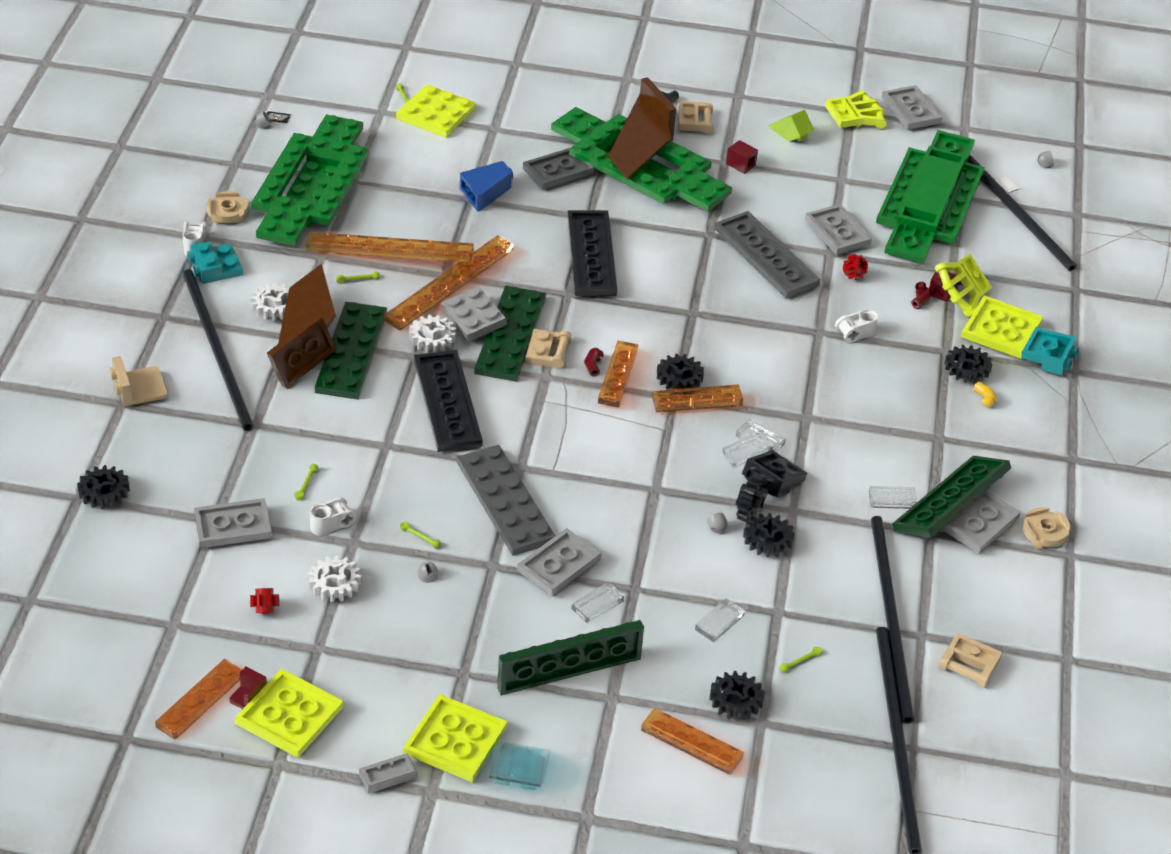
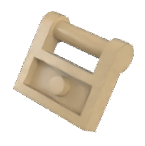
(689, 116)
(541, 346)
(971, 653)

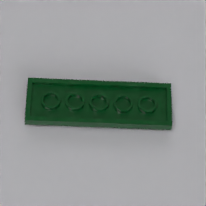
(355, 344)
(507, 346)
(951, 496)
(570, 657)

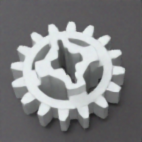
(270, 301)
(432, 333)
(334, 578)

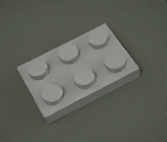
(911, 107)
(838, 229)
(473, 313)
(982, 521)
(232, 523)
(559, 561)

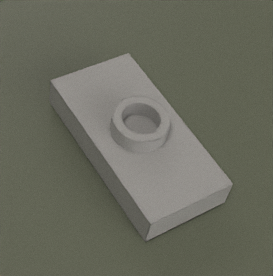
(387, 773)

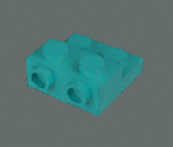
(214, 262)
(1051, 350)

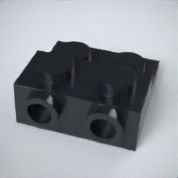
(779, 472)

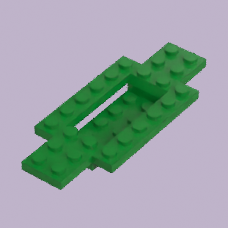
(596, 139)
(320, 185)
(922, 192)

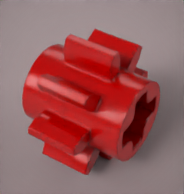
(855, 267)
(264, 600)

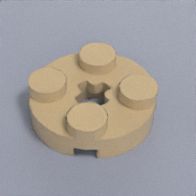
(235, 213)
(1043, 537)

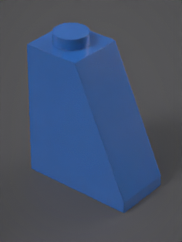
(485, 183)

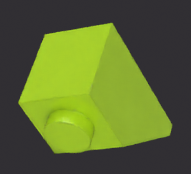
(793, 126)

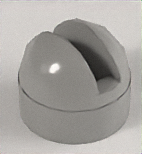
(262, 120)
(1045, 159)
(717, 522)
(424, 576)

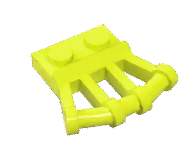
(856, 110)
(971, 278)

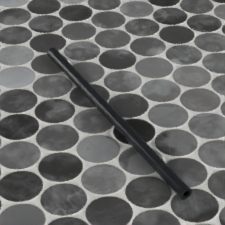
(1020, 213)
(218, 351)
(892, 620)
(898, 741)

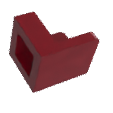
(741, 156)
(936, 289)
(251, 684)

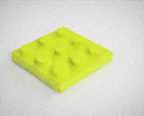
(436, 110)
(1001, 326)
(289, 712)
(455, 738)

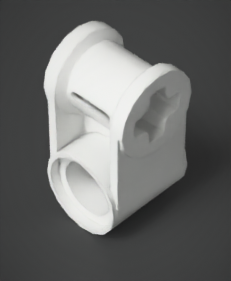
(193, 234)
(859, 325)
(330, 516)

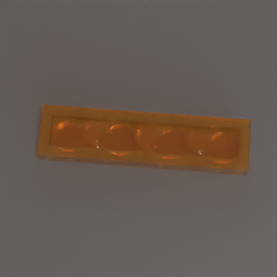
(618, 374)
(697, 398)
(199, 699)
(692, 741)

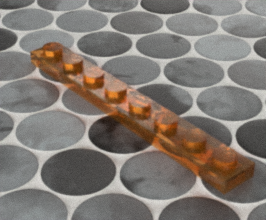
(390, 247)
(447, 283)

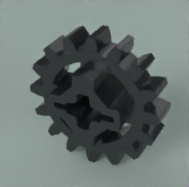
(968, 363)
(680, 372)
(103, 487)
(751, 497)
(768, 535)
(736, 695)

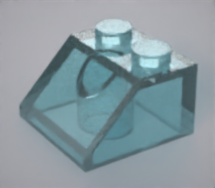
(519, 765)

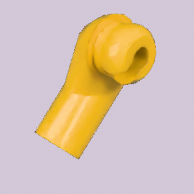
(988, 394)

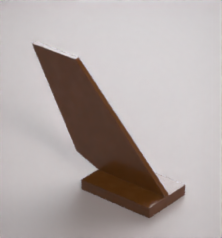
(645, 130)
(304, 328)

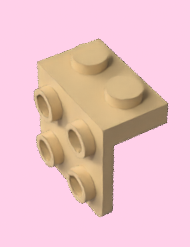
(137, 385)

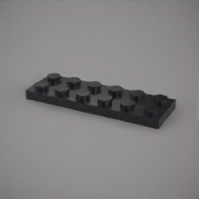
(591, 253)
(448, 401)

